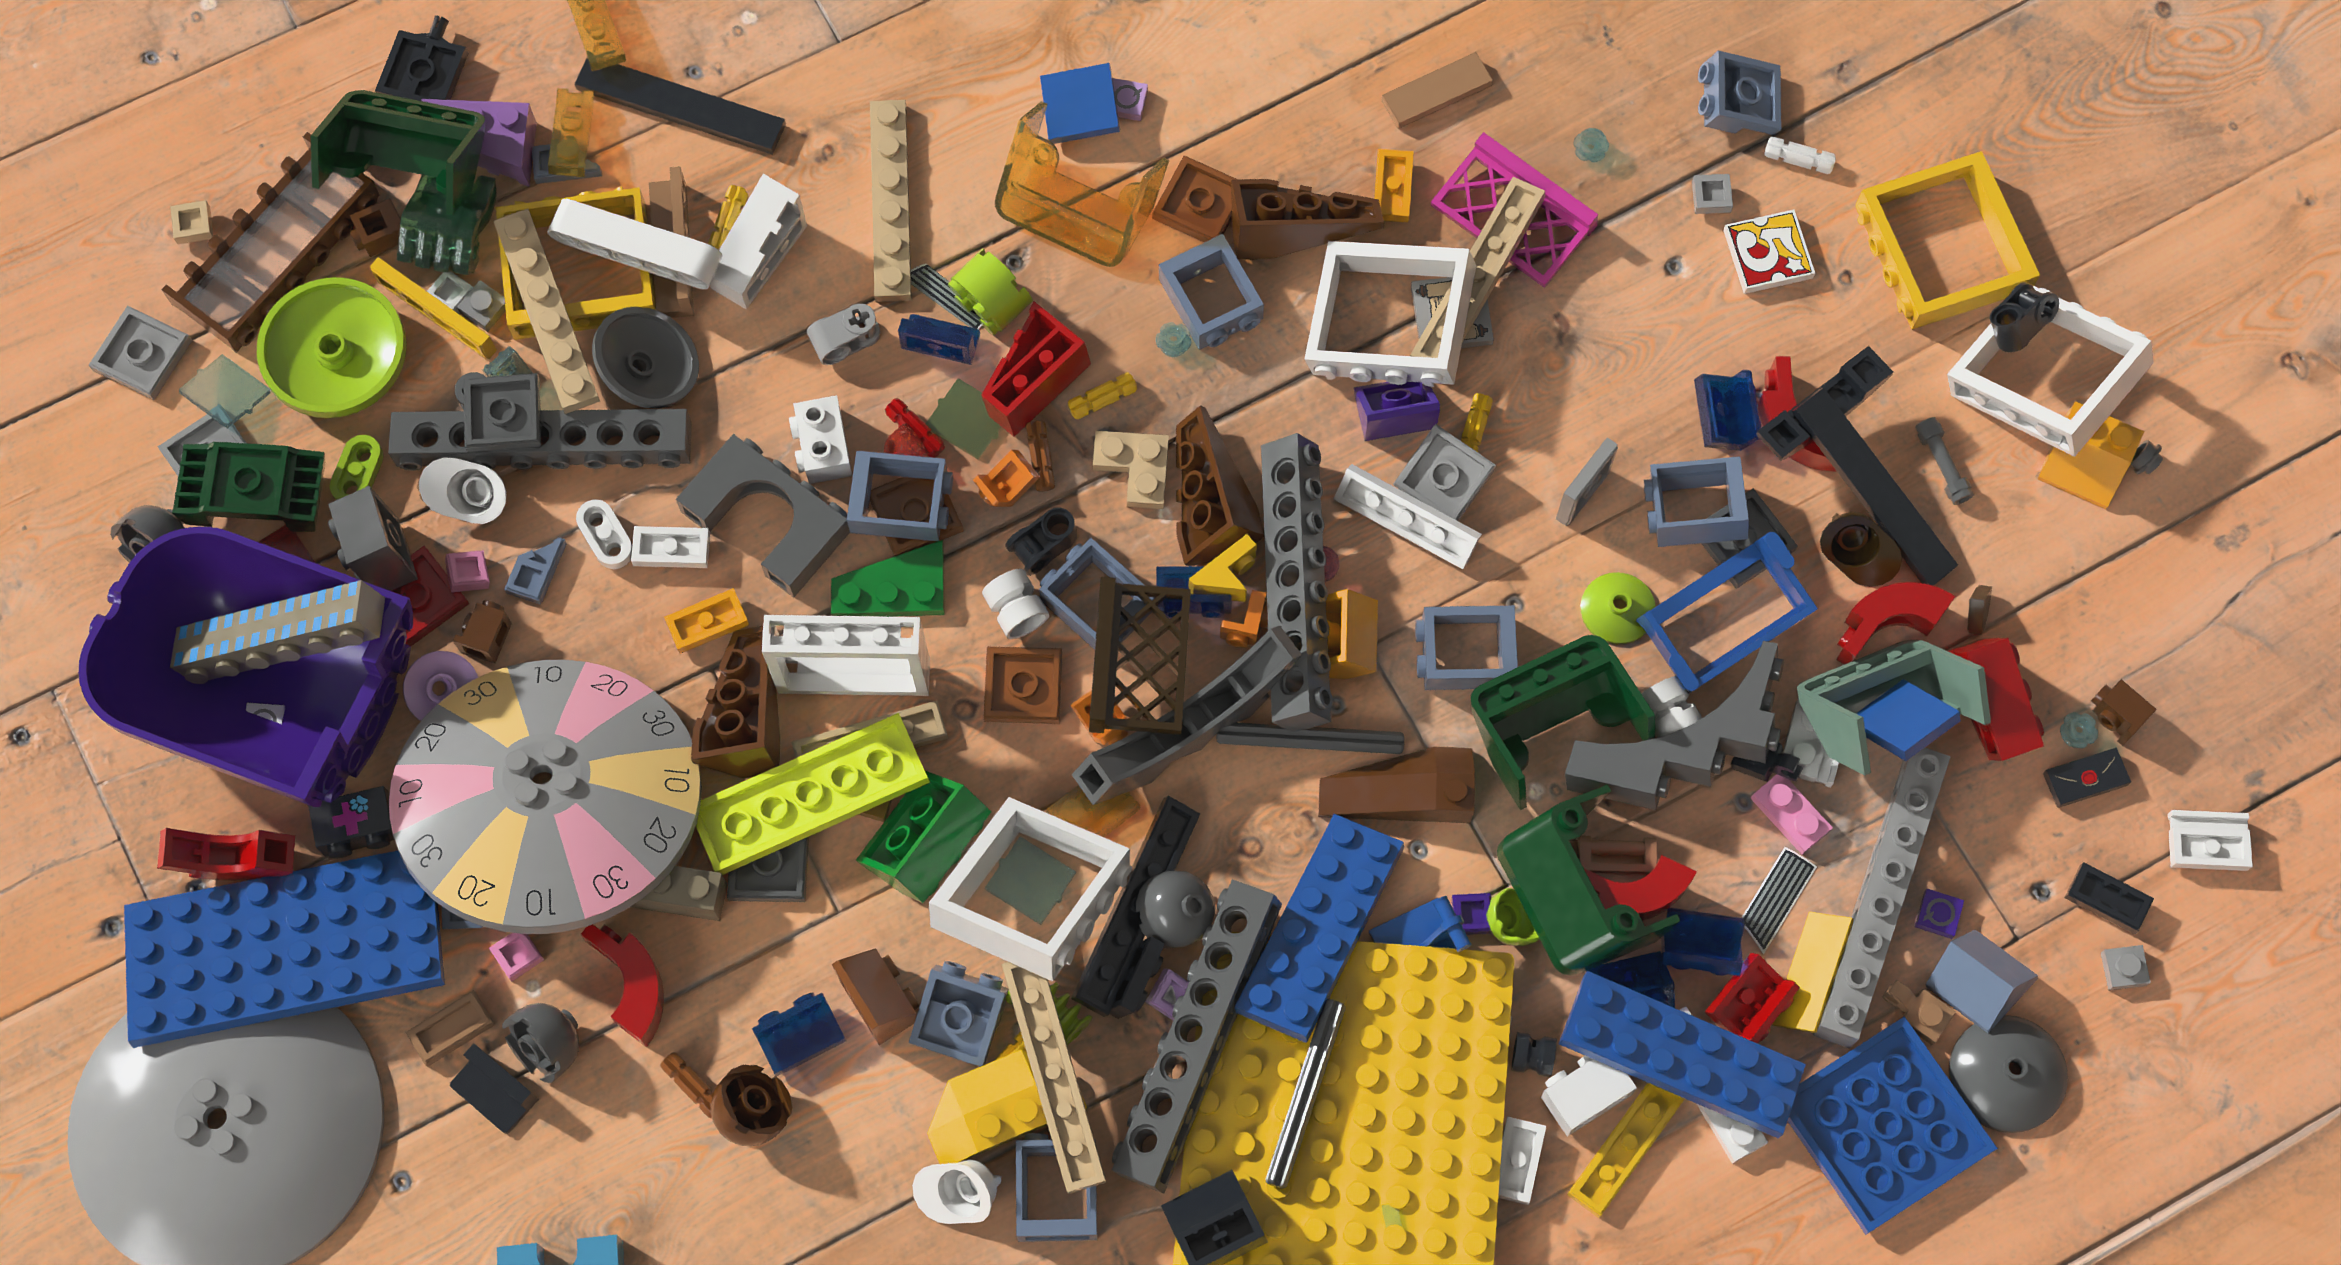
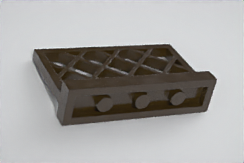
(1106, 655)

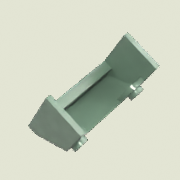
(1838, 694)

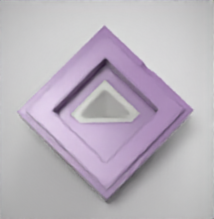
(1166, 992)

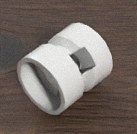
(1013, 599)
(1670, 706)

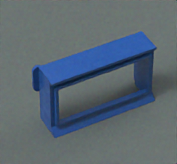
(1778, 562)

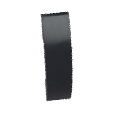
(1848, 389)

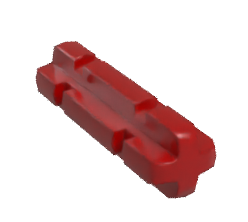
(898, 412)

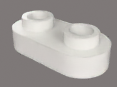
(605, 536)

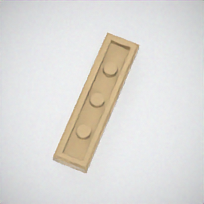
(922, 723)

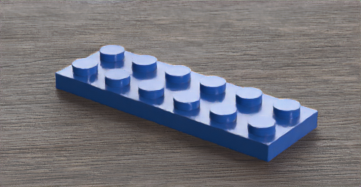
(1319, 928)
(1682, 1054)

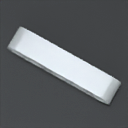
(635, 244)

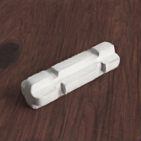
(1800, 155)

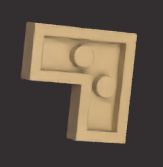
(1139, 455)

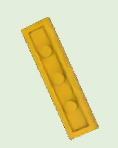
(433, 309)
(1624, 1148)

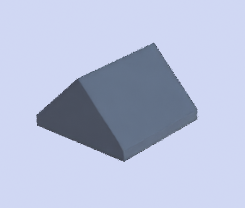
(1980, 979)

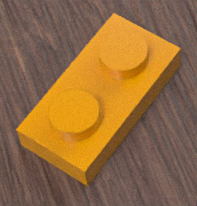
(1394, 183)
(706, 620)

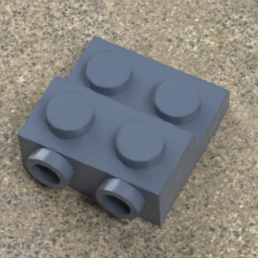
(1740, 94)
(959, 1013)

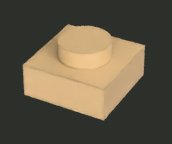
(191, 222)

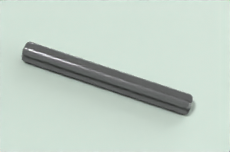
(1312, 738)
(1305, 1094)

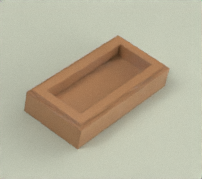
(450, 1028)

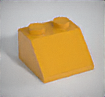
(2098, 466)
(1351, 634)

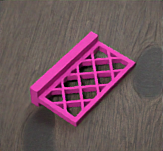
(1557, 202)

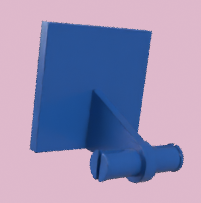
(1427, 925)

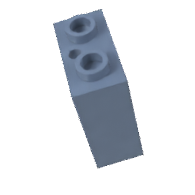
(1196, 262)
(905, 466)
(1696, 475)
(1077, 561)
(1465, 678)
(1048, 1230)

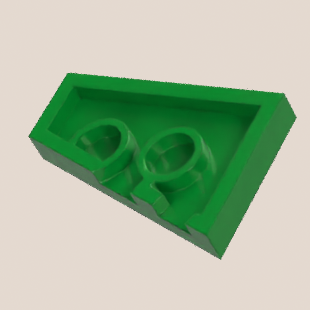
(893, 587)

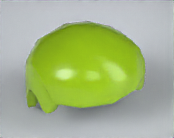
(1509, 920)

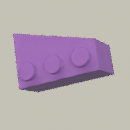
(507, 137)

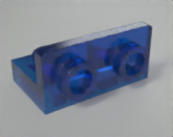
(938, 338)

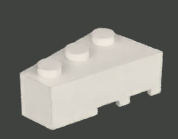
(758, 241)

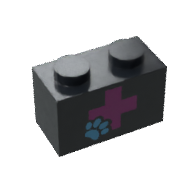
(352, 823)

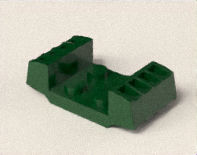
(249, 484)

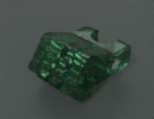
(443, 239)

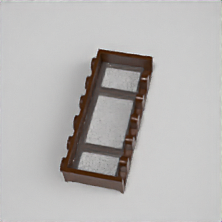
(270, 250)

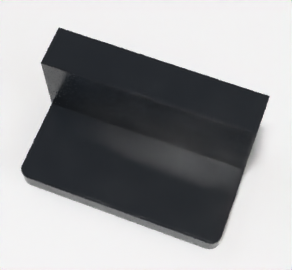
(492, 1090)

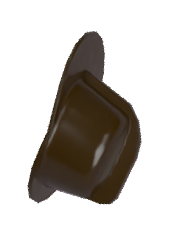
(1861, 549)

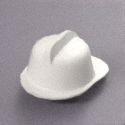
(462, 490)
(956, 1191)

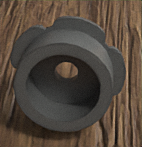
(2147, 457)

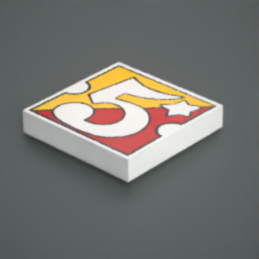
(1769, 251)

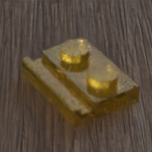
(1096, 818)

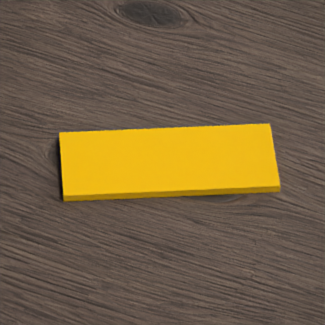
(1815, 969)

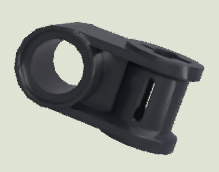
(2021, 318)
(1041, 541)

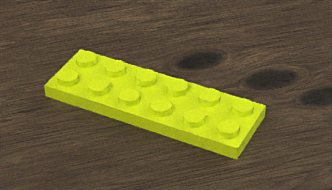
(809, 794)

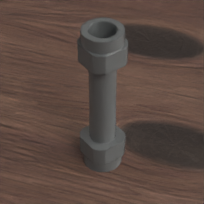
(1958, 488)

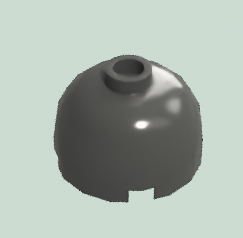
(143, 526)
(1175, 908)
(543, 1039)

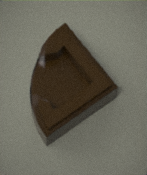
(1978, 609)

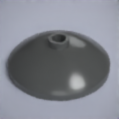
(652, 344)
(1995, 1094)

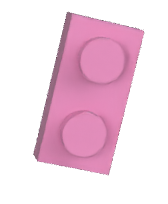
(1791, 813)

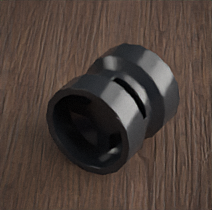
(1534, 1054)

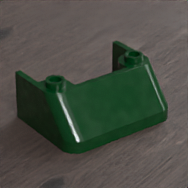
(400, 136)
(1549, 692)
(1560, 895)

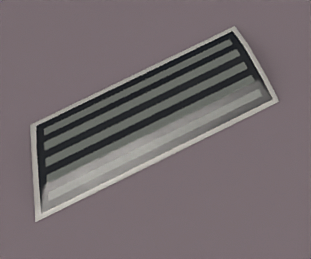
(937, 289)
(1777, 896)

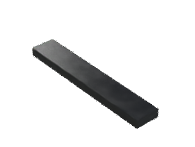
(683, 105)
(1874, 487)
(1122, 934)

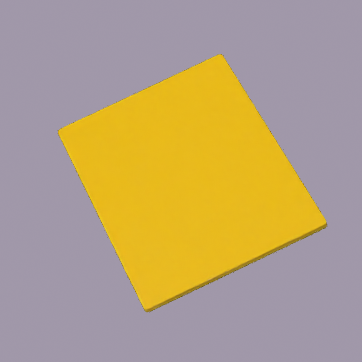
(1398, 1120)

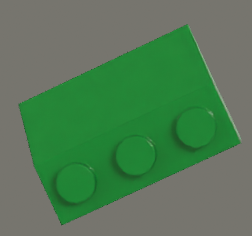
(924, 836)

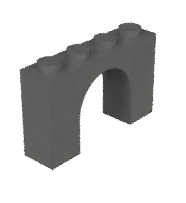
(742, 471)

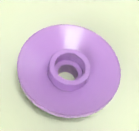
(428, 669)

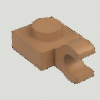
(1924, 1012)

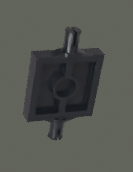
(423, 65)

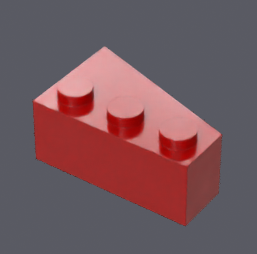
(1035, 371)
(2013, 723)

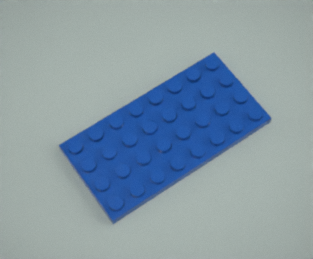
(278, 948)

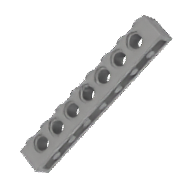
(1882, 896)

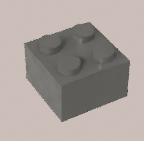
(371, 540)

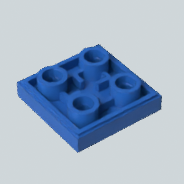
(1080, 103)
(1907, 719)

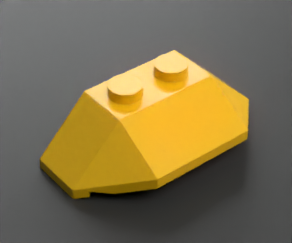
(986, 1109)

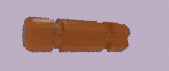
(1040, 455)
(688, 1081)

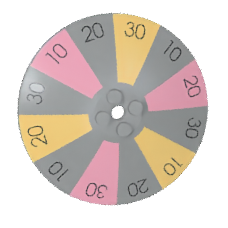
(556, 850)

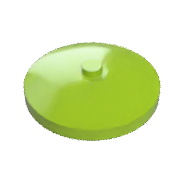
(331, 347)

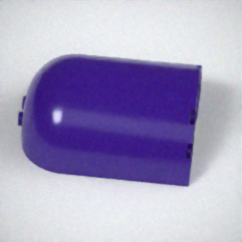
(331, 699)

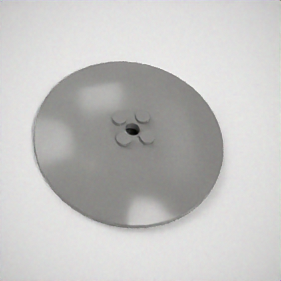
(261, 1186)

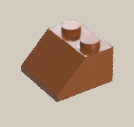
(876, 994)

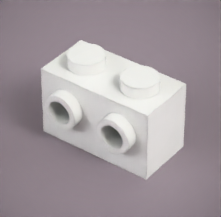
(822, 440)
(1585, 1093)

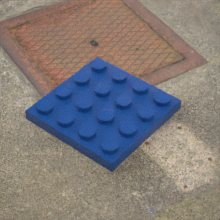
(1886, 1125)

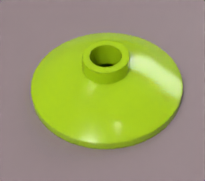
(1606, 620)

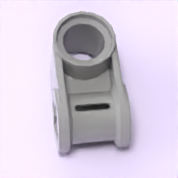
(841, 336)

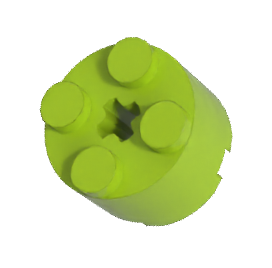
(990, 291)

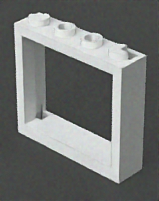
(1392, 260)
(2035, 419)
(846, 655)
(1043, 959)

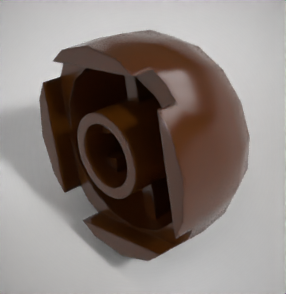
(750, 1106)

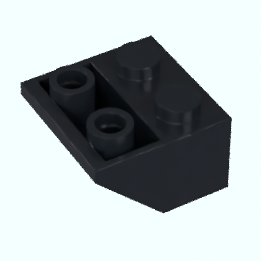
(1214, 1222)

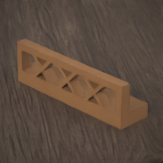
(670, 213)

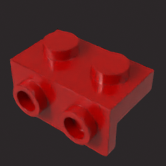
(1752, 1000)

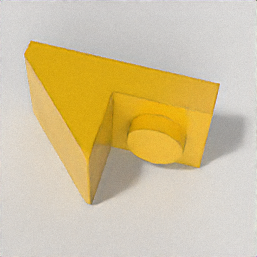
(1219, 575)

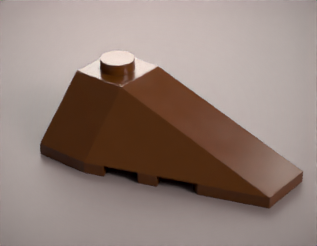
(1283, 221)
(1212, 495)
(741, 718)
(1414, 787)

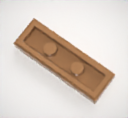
(1436, 90)

